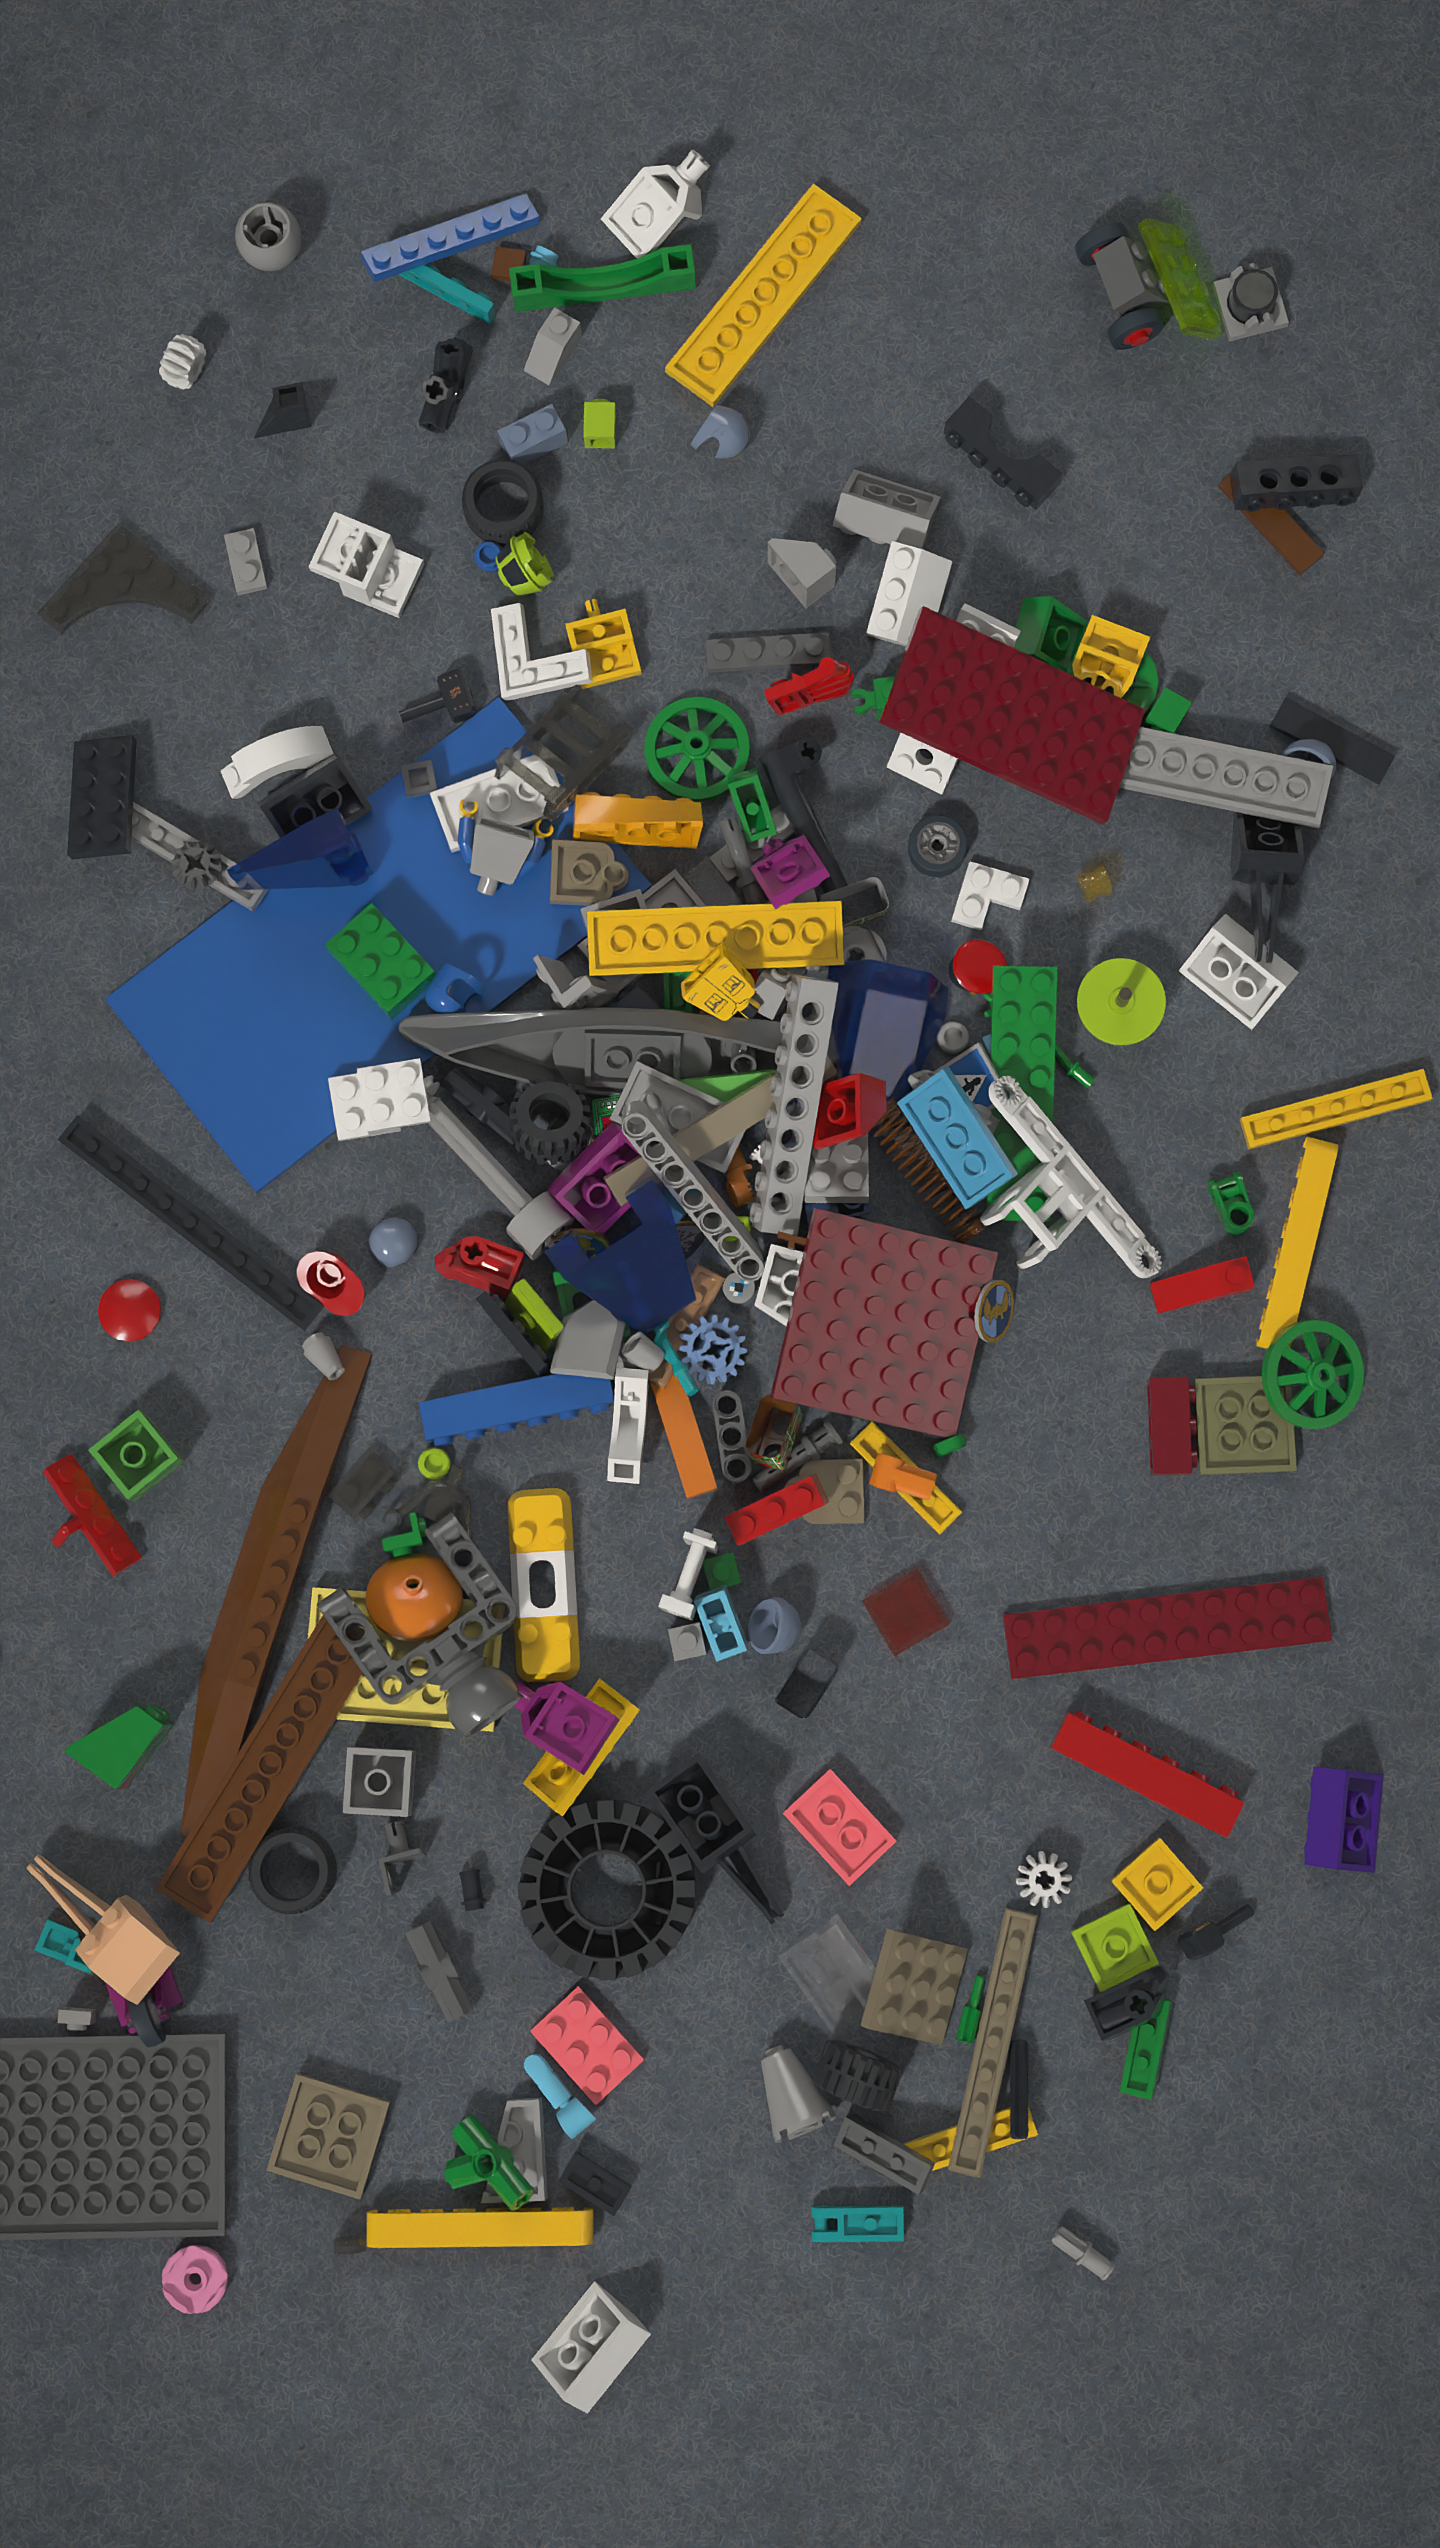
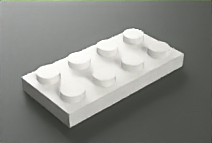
(501, 800)

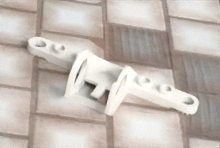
(1067, 1184)

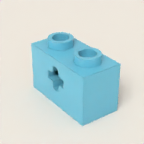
(721, 1623)

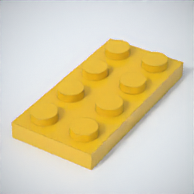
(561, 1784)

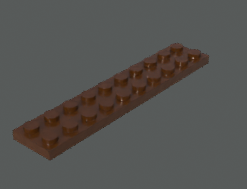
(263, 1773)

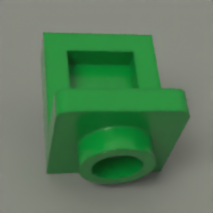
(402, 1544)

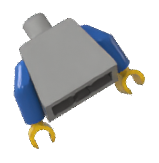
(498, 849)

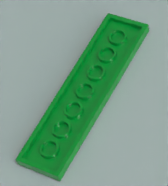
(1024, 1050)

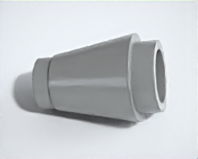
(322, 1354)

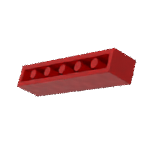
(1146, 1774)

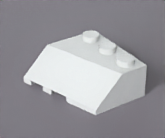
(779, 1282)

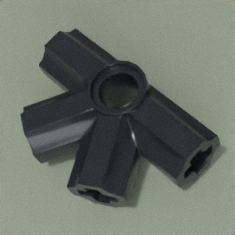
(444, 383)

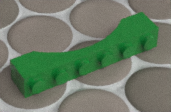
(550, 287)

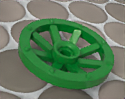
(692, 755)
(1309, 1374)

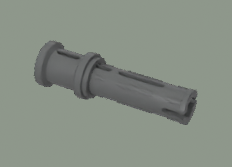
(742, 861)
(809, 1448)

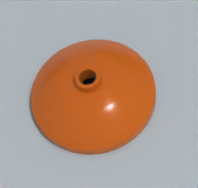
(414, 1612)

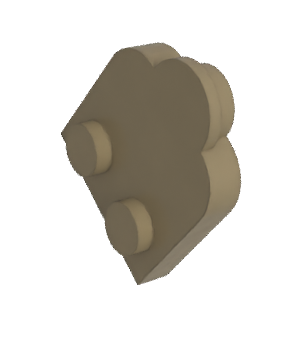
(584, 873)
(844, 1489)

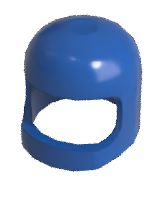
(451, 990)

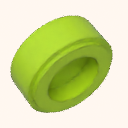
(434, 1463)

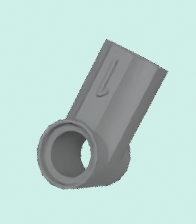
(640, 1353)

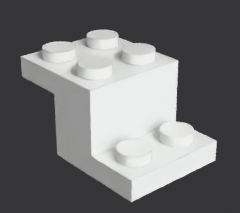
(366, 564)
(379, 1099)

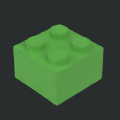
(136, 1455)

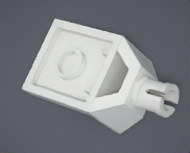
(656, 204)

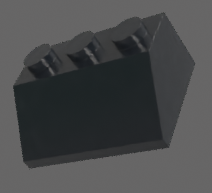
(314, 794)

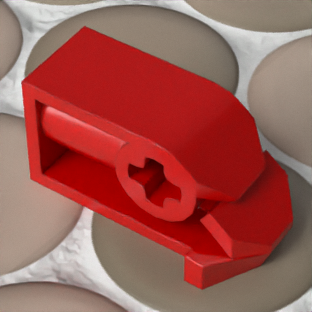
(493, 1270)

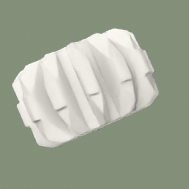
(182, 361)
(1037, 1888)

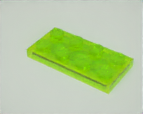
(1180, 279)

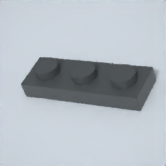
(884, 2154)

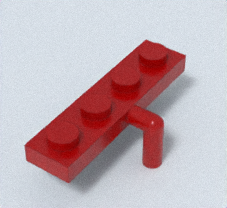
(90, 1516)

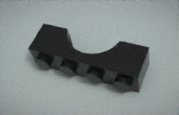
(1028, 478)

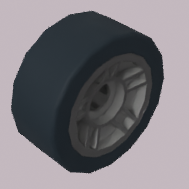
(950, 836)

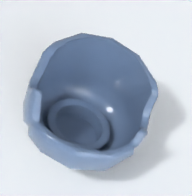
(392, 1242)

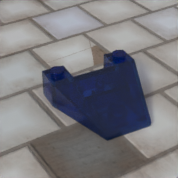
(308, 857)
(638, 1274)

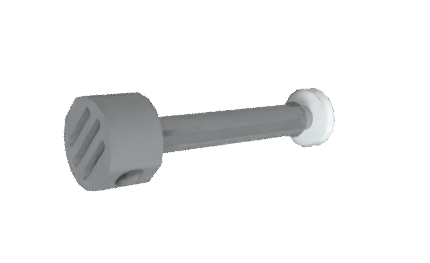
(535, 1219)

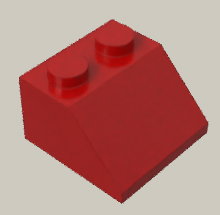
(848, 1109)

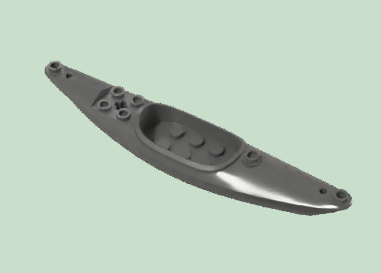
(600, 1045)

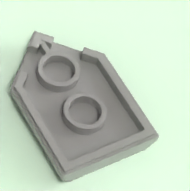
(589, 1342)

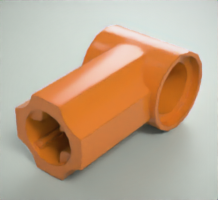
(895, 1475)

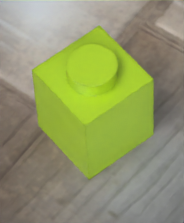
(599, 424)

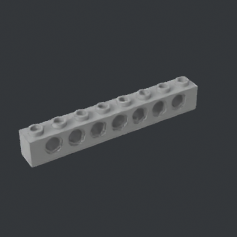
(801, 1121)

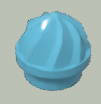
(543, 256)

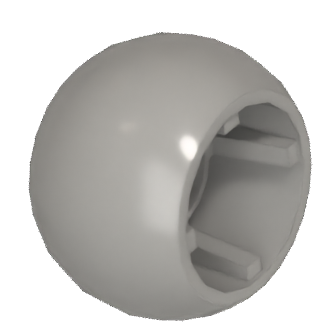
(261, 225)

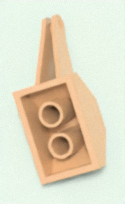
(125, 1943)

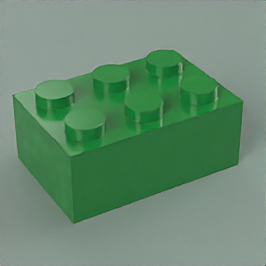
(381, 961)

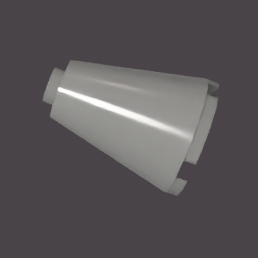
(792, 2096)

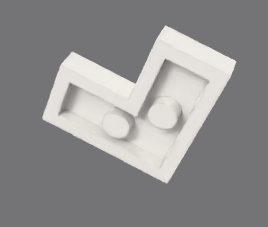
(984, 886)

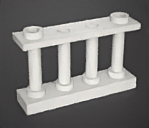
(679, 1601)

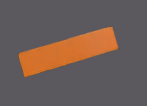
(684, 1439)

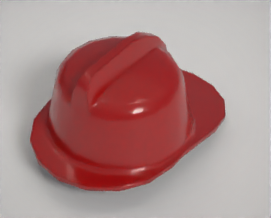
(331, 1282)

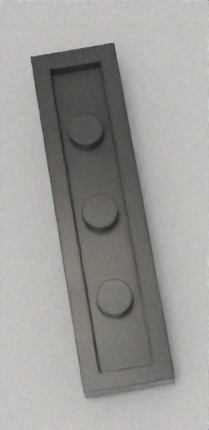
(767, 652)

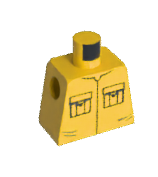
(721, 986)

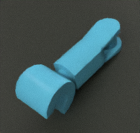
(573, 2114)

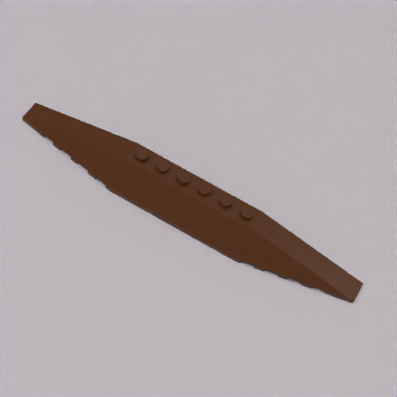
(265, 1582)

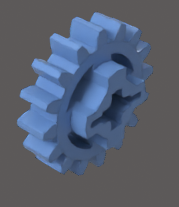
(717, 1360)

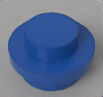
(486, 555)

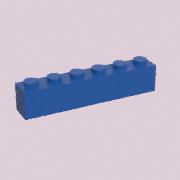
(513, 1404)

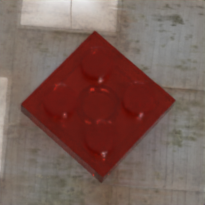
(905, 1612)

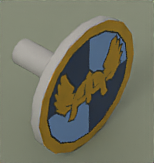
(994, 1310)

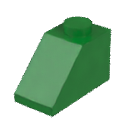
(752, 805)

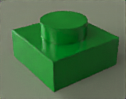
(722, 1571)

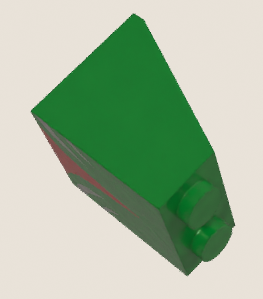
(122, 1745)

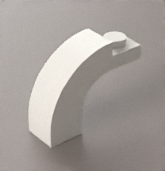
(273, 755)
(628, 1425)

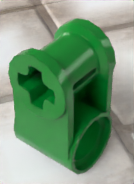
(1231, 1196)

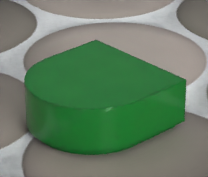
(950, 1445)

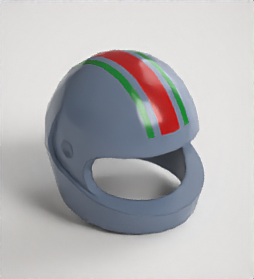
(729, 428)

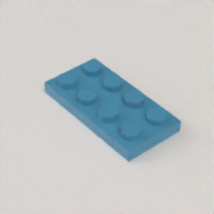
(957, 1138)

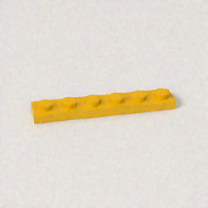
(1336, 1109)

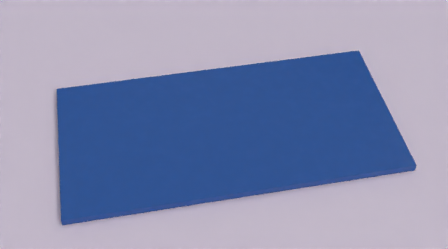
(260, 1012)

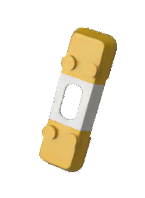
(548, 1636)

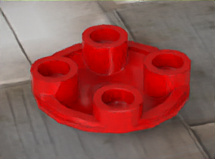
(129, 1310)

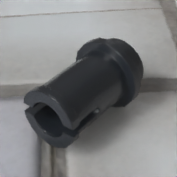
(472, 1890)

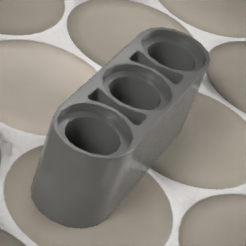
(731, 1421)

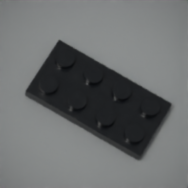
(102, 797)

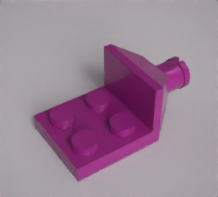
(788, 870)
(564, 1723)

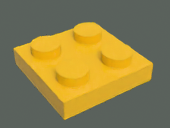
(1156, 1884)

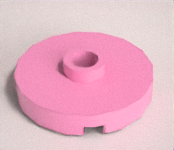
(192, 2297)

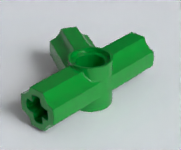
(477, 2164)

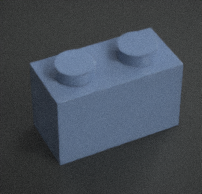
(533, 436)

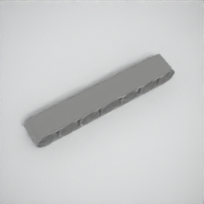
(691, 1178)

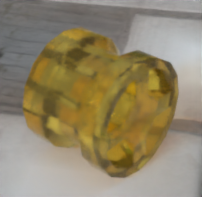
(1095, 883)

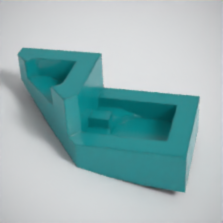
(60, 1943)

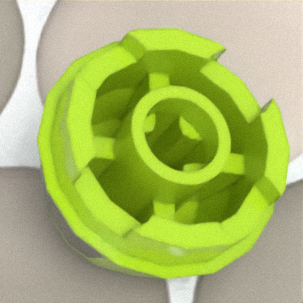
(523, 566)

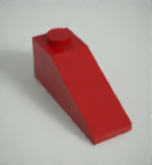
(1202, 1285)

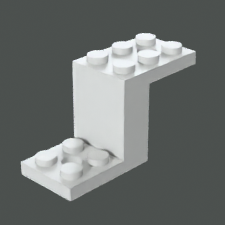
(906, 755)

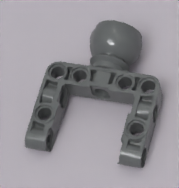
(455, 1662)

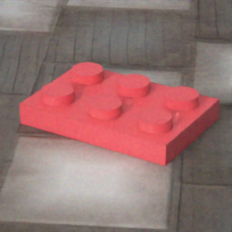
(839, 1827)
(587, 2045)

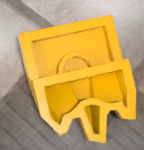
(1109, 655)

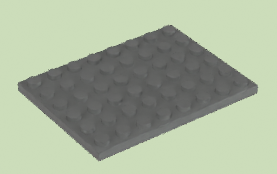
(113, 2137)

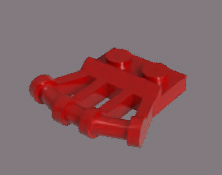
(822, 684)

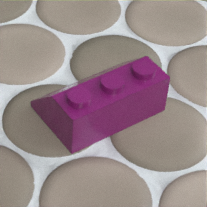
(582, 1183)

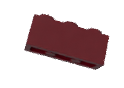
(1171, 1426)

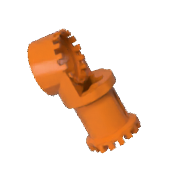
(736, 1181)

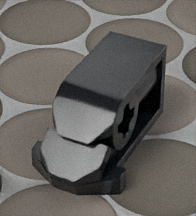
(1116, 2008)

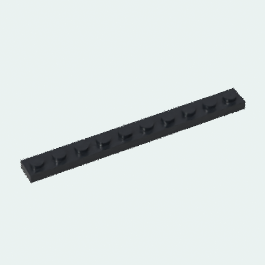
(191, 1223)

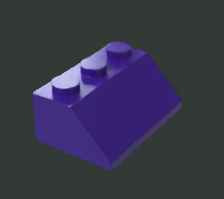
(1343, 1819)

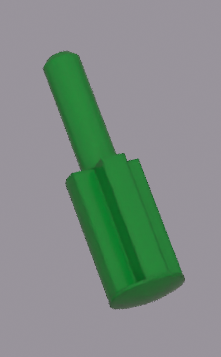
(971, 2014)

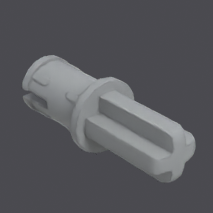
(1083, 2253)

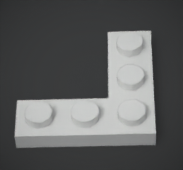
(524, 677)

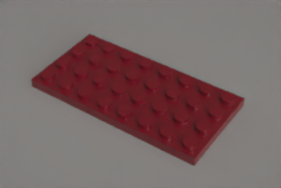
(1012, 715)

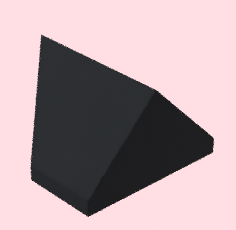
(286, 411)

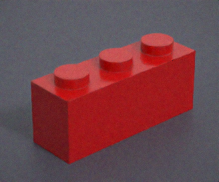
(777, 1509)

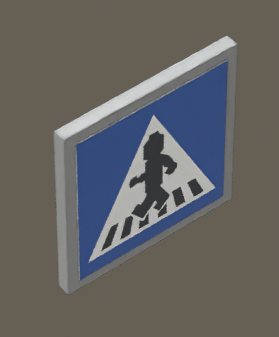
(975, 1075)

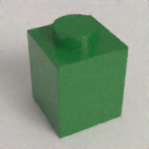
(1167, 712)

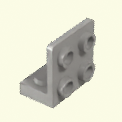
(571, 992)

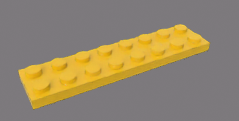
(763, 295)
(685, 936)

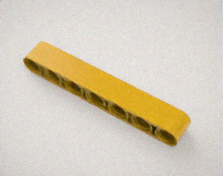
(1299, 1239)
(480, 2229)

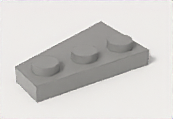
(524, 2136)

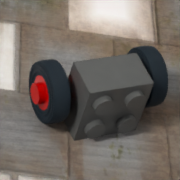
(1129, 282)

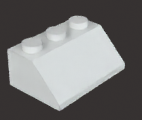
(908, 582)
(1228, 973)
(590, 2348)

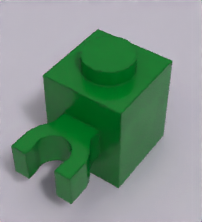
(874, 699)

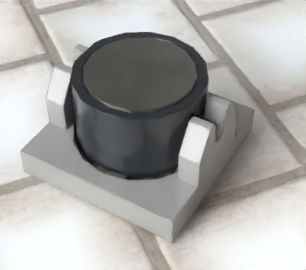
(1251, 300)

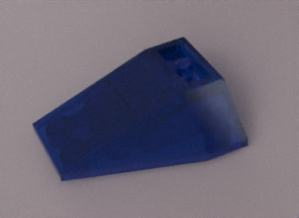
(885, 1020)

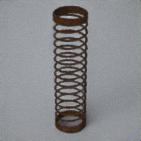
(968, 1232)

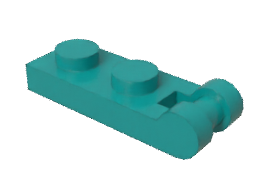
(858, 2223)

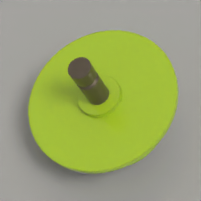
(1121, 1001)

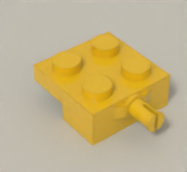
(608, 643)

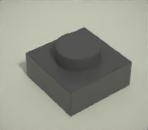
(419, 778)

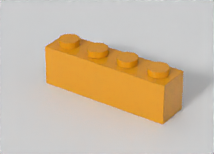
(637, 820)

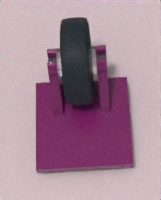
(151, 2011)

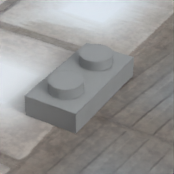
(245, 561)

